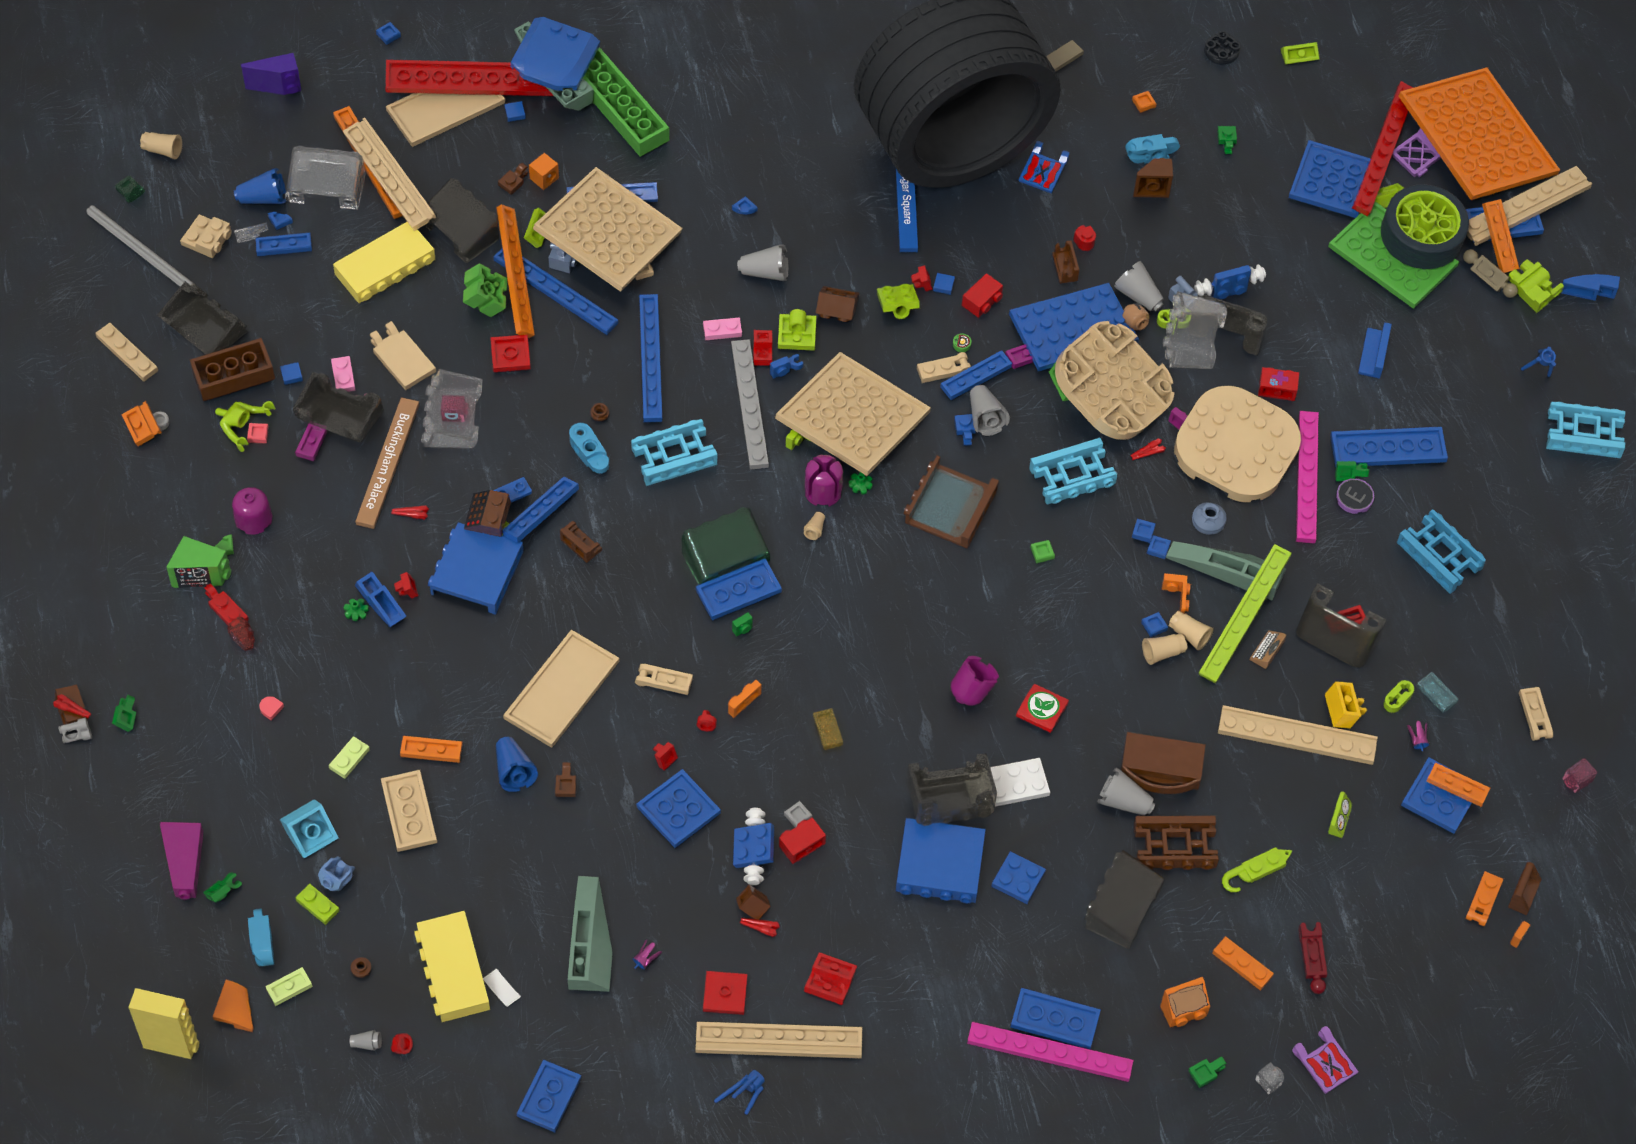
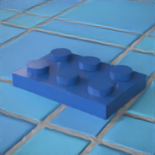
(549, 1095)

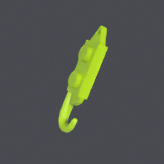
(1257, 867)

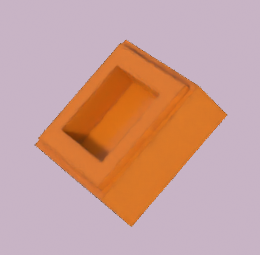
(1144, 101)
(1520, 933)

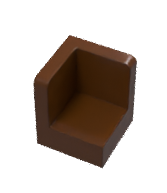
(753, 902)

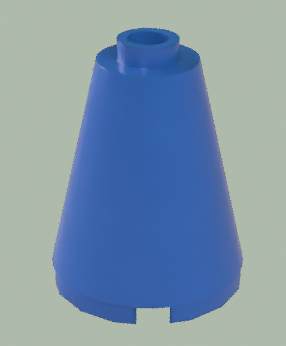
(263, 189)
(514, 766)

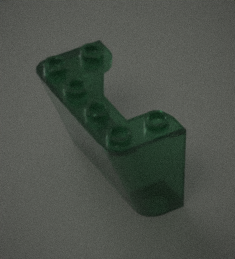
(723, 544)

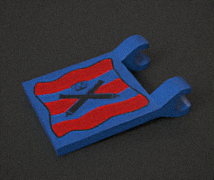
(1041, 170)

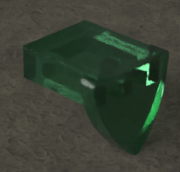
(129, 189)

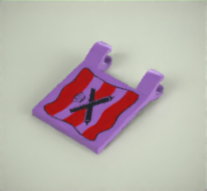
(1327, 1063)

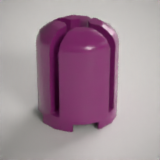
(823, 480)

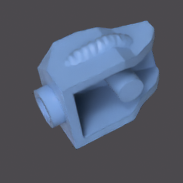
(335, 874)

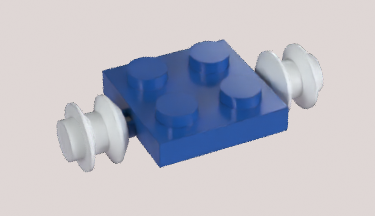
(1230, 282)
(753, 846)

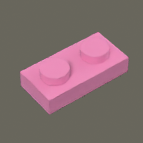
(722, 328)
(343, 373)

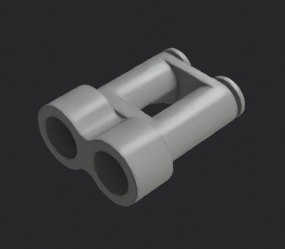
(81, 726)

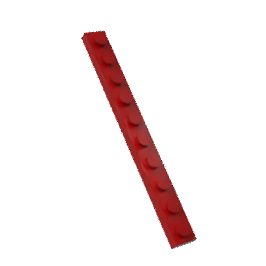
(1382, 153)

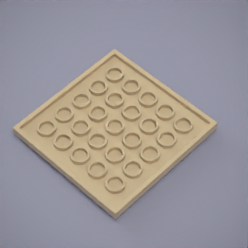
(607, 229)
(853, 413)

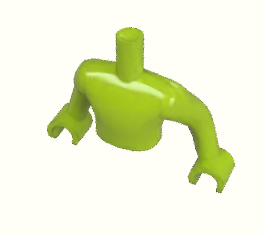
(238, 416)

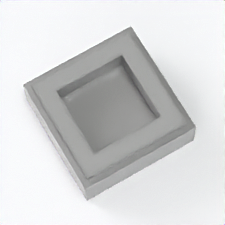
(797, 813)

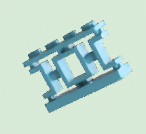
(1586, 442)
(1069, 458)
(678, 464)

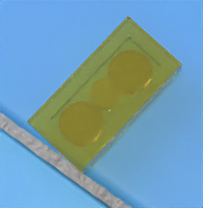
(827, 728)

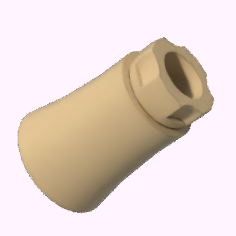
(162, 144)
(1193, 630)
(1163, 647)

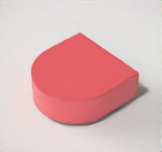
(270, 707)

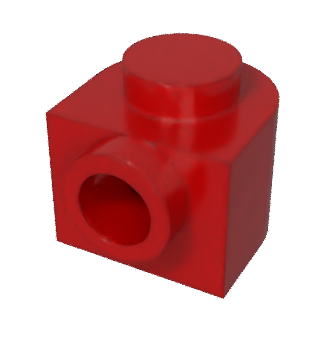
(1085, 238)

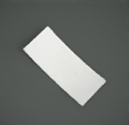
(501, 987)

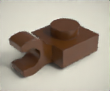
(513, 181)
(566, 782)

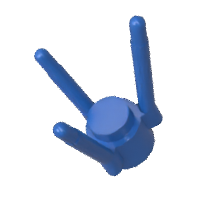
(1545, 358)
(750, 1082)

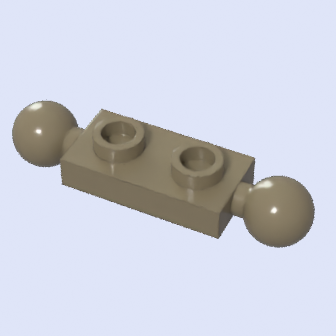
(1490, 273)

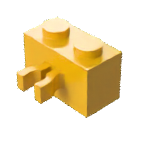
(1344, 705)

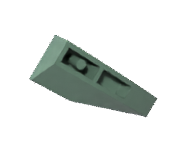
(568, 97)
(1225, 565)
(590, 940)

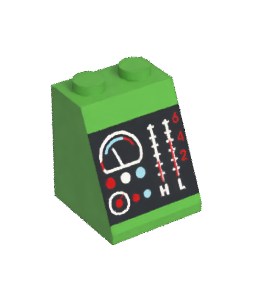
(198, 565)

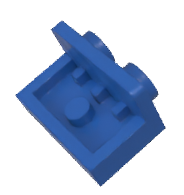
(516, 489)

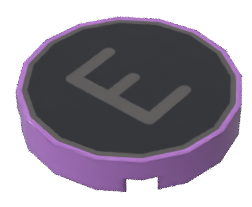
(1355, 496)

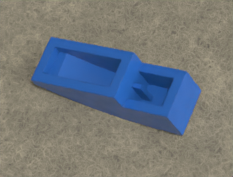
(1591, 285)
(380, 599)

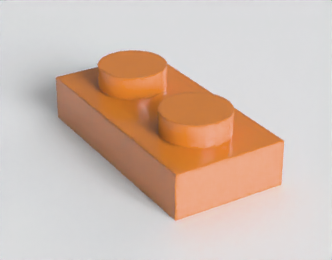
(748, 695)

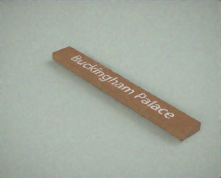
(387, 463)

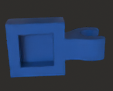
(782, 366)
(964, 427)

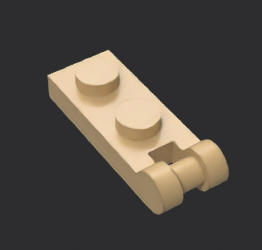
(943, 367)
(664, 679)
(1536, 713)

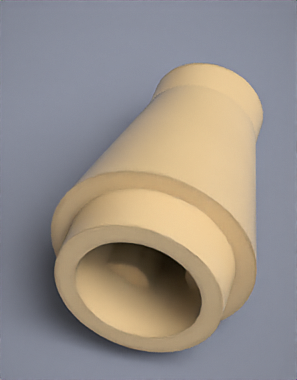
(814, 527)

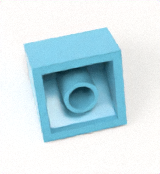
(309, 828)

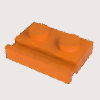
(141, 423)

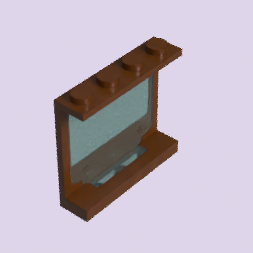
(950, 504)

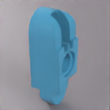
(1150, 147)
(595, 459)
(261, 938)

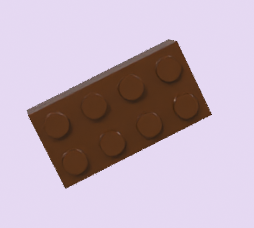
(232, 369)

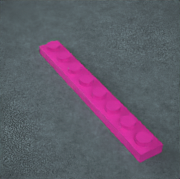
(1307, 478)
(1050, 1051)

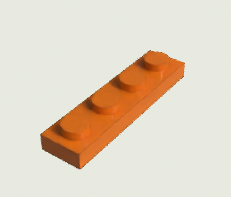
(1500, 236)

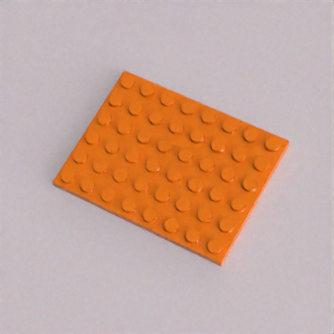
(1479, 133)

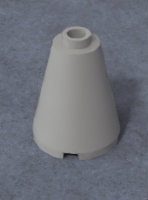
(766, 263)
(1140, 287)
(987, 411)
(1125, 795)

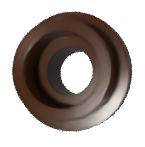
(599, 407)
(361, 972)

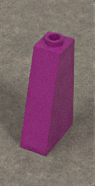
(183, 855)

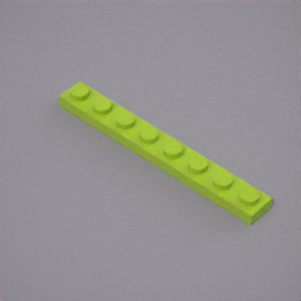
(1245, 613)

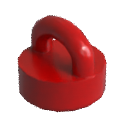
(706, 721)
(402, 1043)

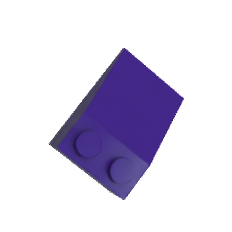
(272, 75)

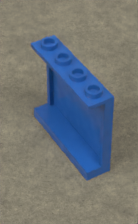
(476, 567)
(940, 861)

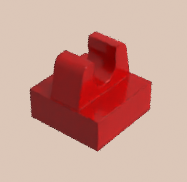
(922, 279)
(406, 586)
(665, 755)

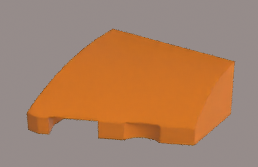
(234, 1006)

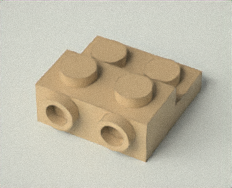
(206, 235)

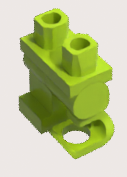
(1530, 285)

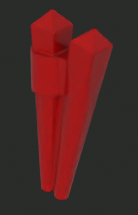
(1150, 449)
(417, 512)
(68, 705)
(765, 927)

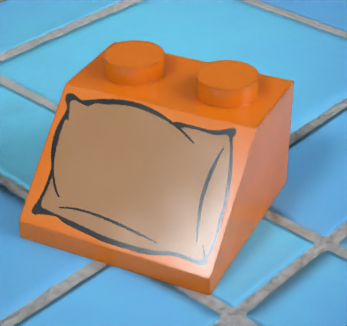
(1185, 1002)

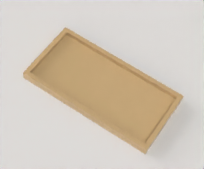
(430, 114)
(561, 688)

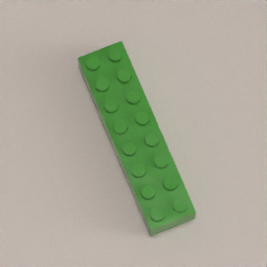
(625, 106)

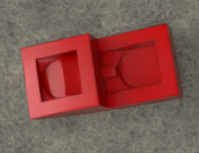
(762, 347)

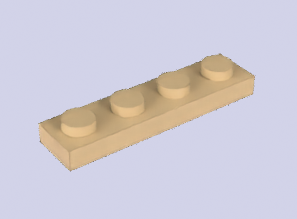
(126, 352)

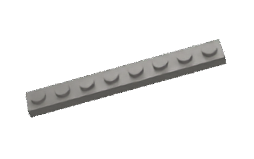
(749, 404)

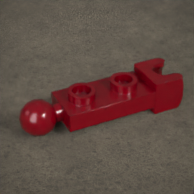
(1313, 956)

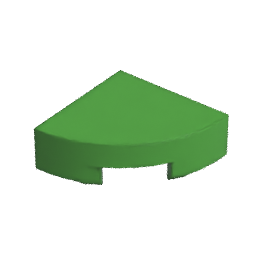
(226, 544)

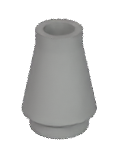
(368, 1040)

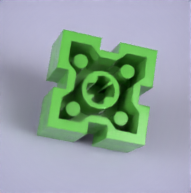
(485, 290)

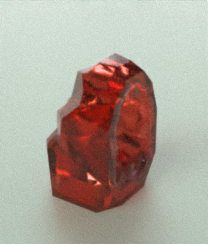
(241, 633)

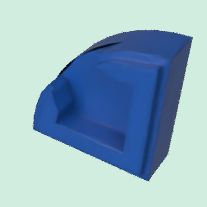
(744, 206)
(279, 220)

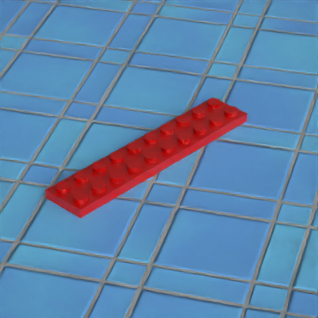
(458, 78)

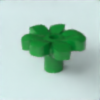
(861, 483)
(356, 609)

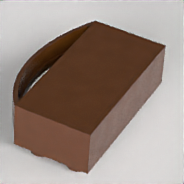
(1163, 763)

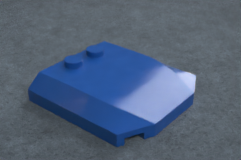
(554, 54)

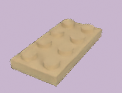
(408, 810)

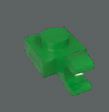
(1228, 137)
(1348, 470)
(124, 715)
(220, 888)
(1206, 1072)

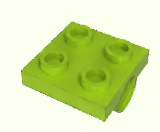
(897, 296)
(797, 331)

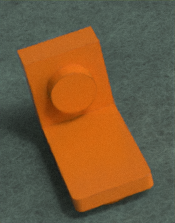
(1177, 583)

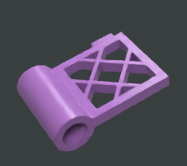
(1421, 137)

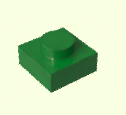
(742, 624)

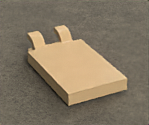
(402, 356)

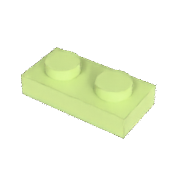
(349, 757)
(288, 986)

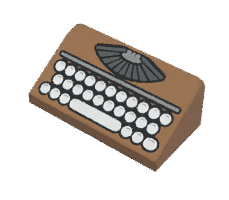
(1268, 648)

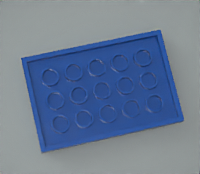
(1057, 322)

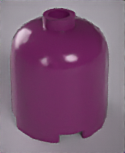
(251, 510)
(973, 681)

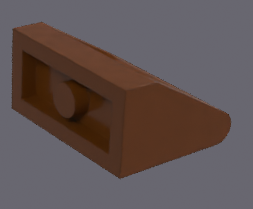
(1525, 889)

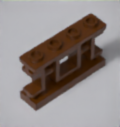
(1176, 827)

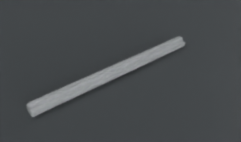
(137, 246)

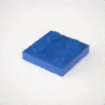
(1018, 877)

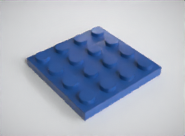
(1329, 178)

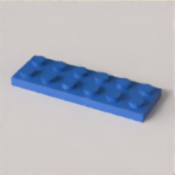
(1390, 446)

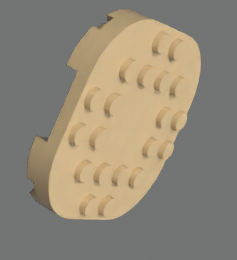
(1113, 381)
(1237, 443)

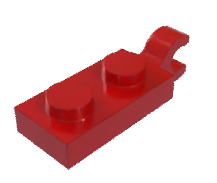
(224, 605)

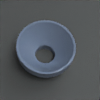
(1207, 524)

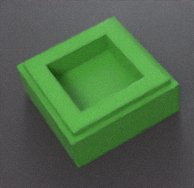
(1042, 551)

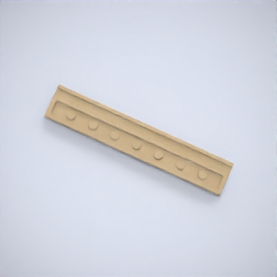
(389, 174)
(1533, 202)
(1297, 735)
(779, 1040)

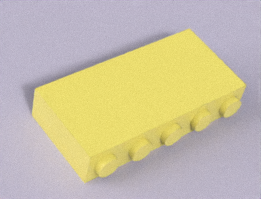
(384, 262)
(452, 966)
(163, 1023)

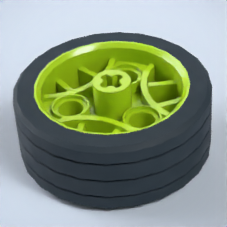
(1429, 218)

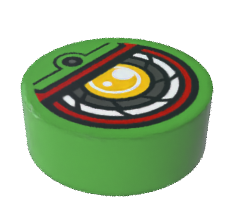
(962, 342)

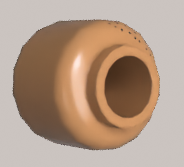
(1136, 316)

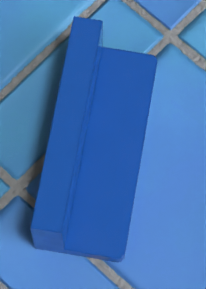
(1374, 351)

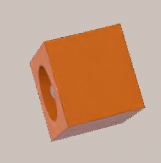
(543, 171)

